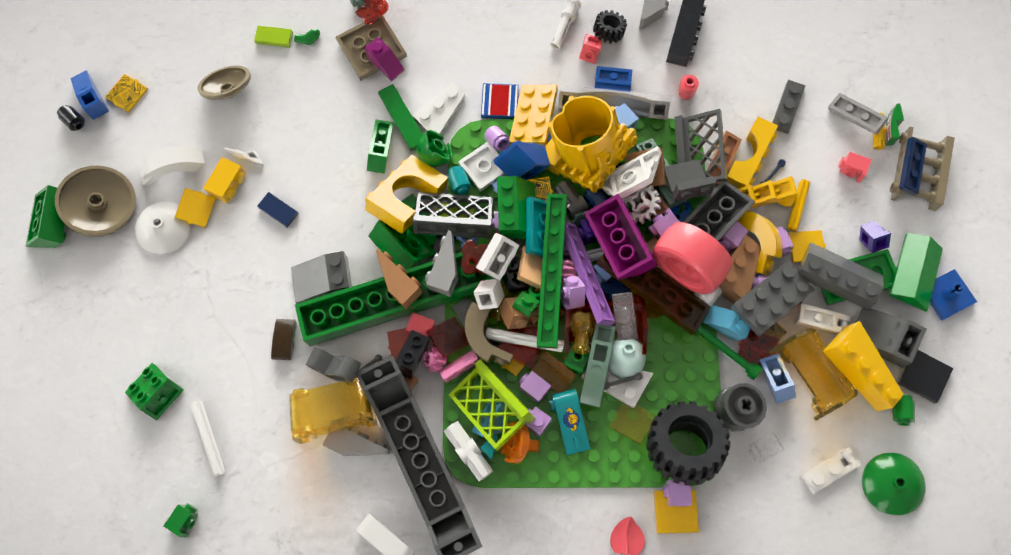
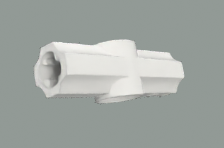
(468, 451)

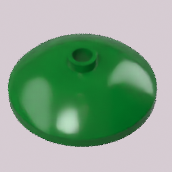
(881, 486)

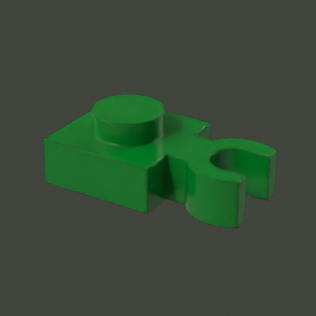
(527, 302)

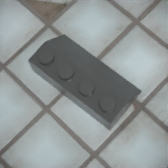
(720, 210)
(841, 276)

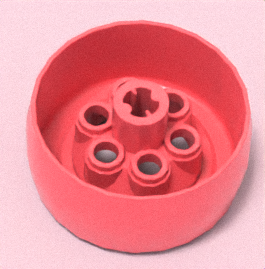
(692, 258)

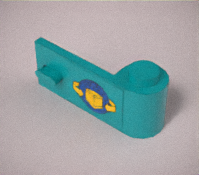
(570, 420)

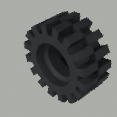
(611, 19)

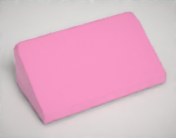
(458, 366)

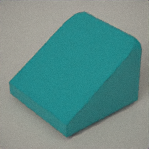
(488, 449)

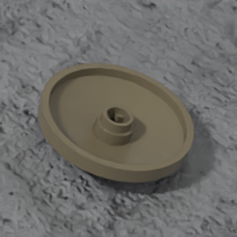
(95, 201)

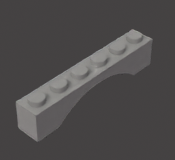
(643, 104)

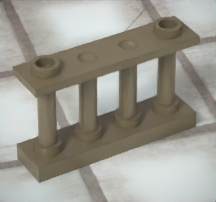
(940, 164)

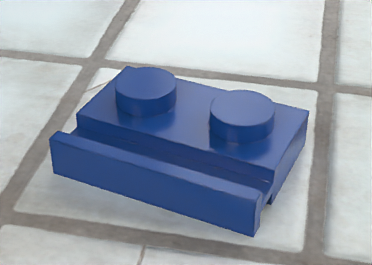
(613, 78)

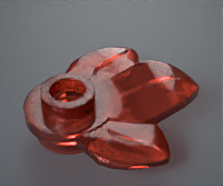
(372, 10)
(472, 253)

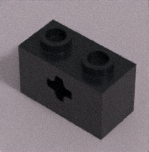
(412, 353)

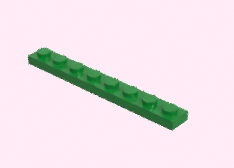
(552, 271)

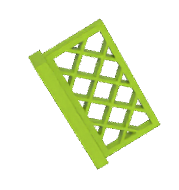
(505, 395)

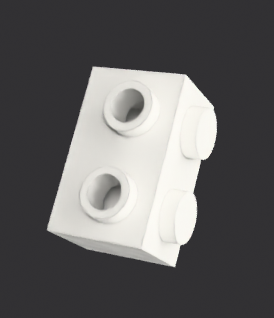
(497, 256)

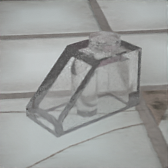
(625, 316)

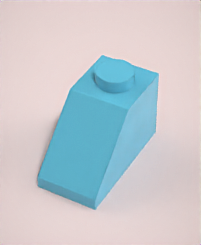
(727, 323)

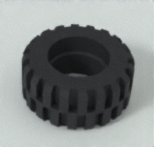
(698, 421)

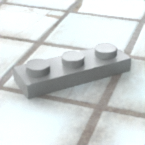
(858, 113)

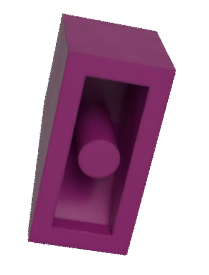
(384, 59)

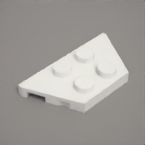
(633, 174)

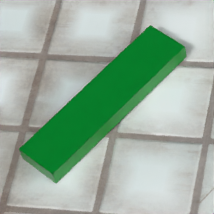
(400, 116)

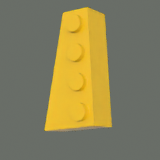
(864, 367)

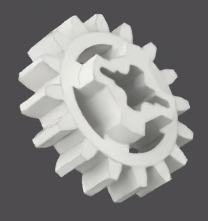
(645, 209)

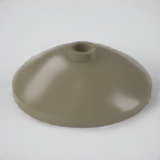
(224, 83)

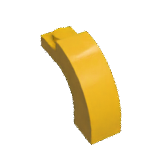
(769, 240)

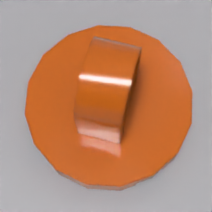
(518, 445)

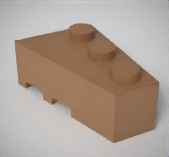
(742, 271)

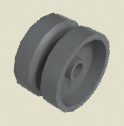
(740, 407)

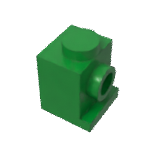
(574, 365)
(181, 520)

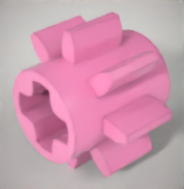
(433, 360)

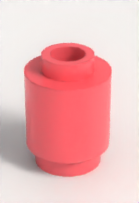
(688, 87)

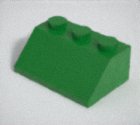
(512, 205)
(45, 225)
(405, 248)

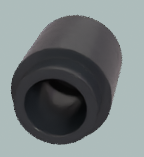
(70, 117)

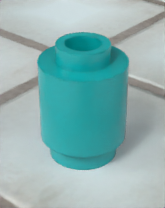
(459, 180)

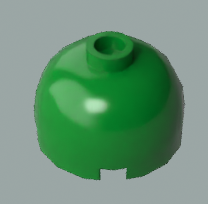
(433, 150)

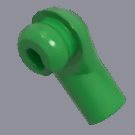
(309, 38)

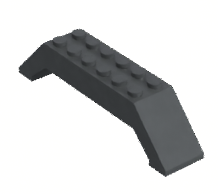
(419, 459)

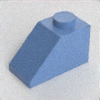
(778, 378)

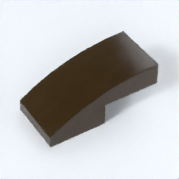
(282, 339)

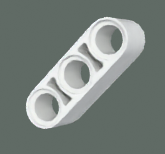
(382, 537)

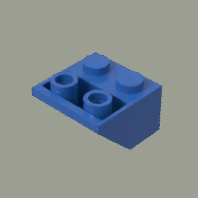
(523, 160)

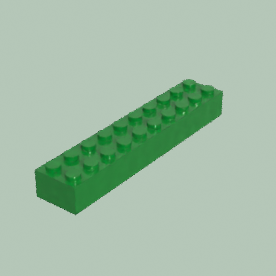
(373, 305)

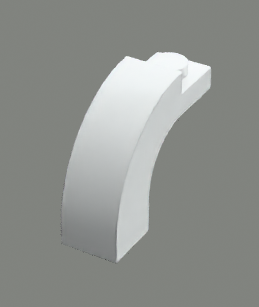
(169, 160)

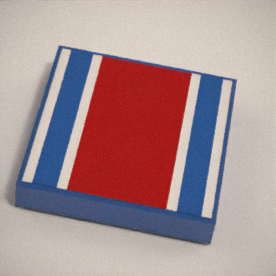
(499, 101)

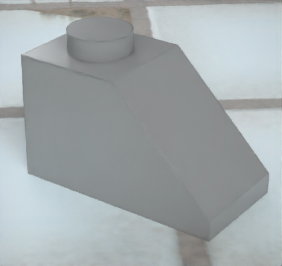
(652, 11)

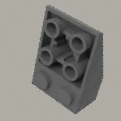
(893, 336)

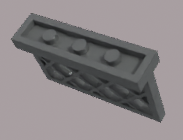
(684, 139)
(460, 227)

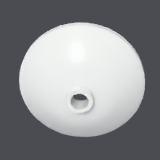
(165, 237)

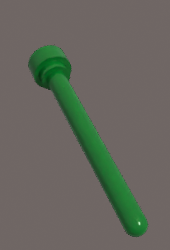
(750, 368)

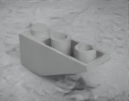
(444, 272)
(354, 444)

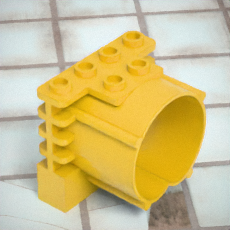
(591, 162)

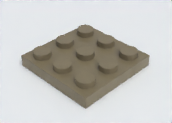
(356, 39)

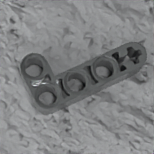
(335, 367)

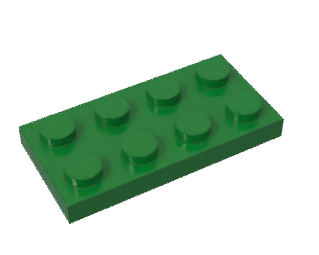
(878, 262)

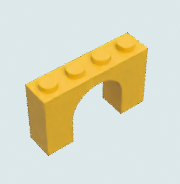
(411, 174)

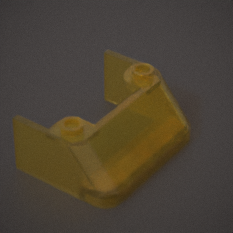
(817, 371)

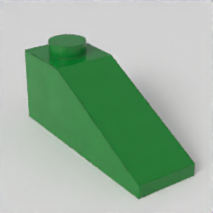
(379, 146)

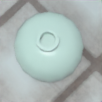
(626, 358)

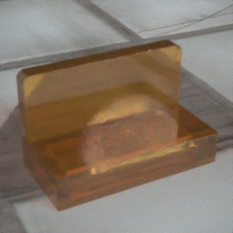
(553, 372)

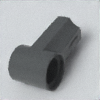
(575, 203)

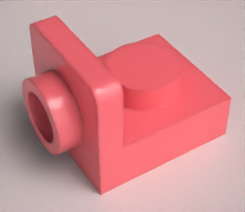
(590, 48)

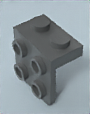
(688, 180)

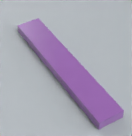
(588, 276)

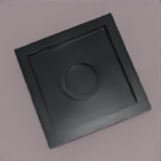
(926, 376)

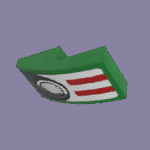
(895, 118)

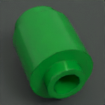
(904, 411)

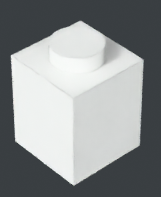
(489, 294)

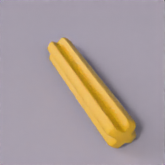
(798, 205)

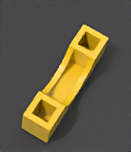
(759, 137)

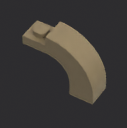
(474, 328)

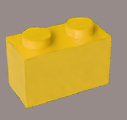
(225, 180)

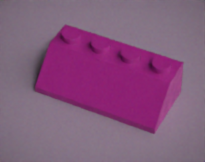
(620, 238)

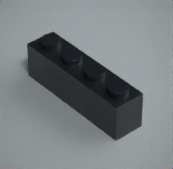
(685, 32)

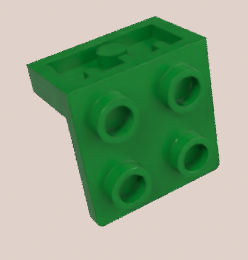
(153, 391)

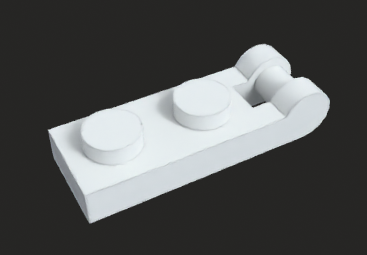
(821, 318)
(830, 470)

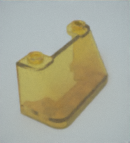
(329, 410)

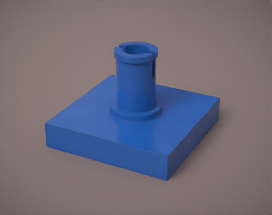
(950, 295)

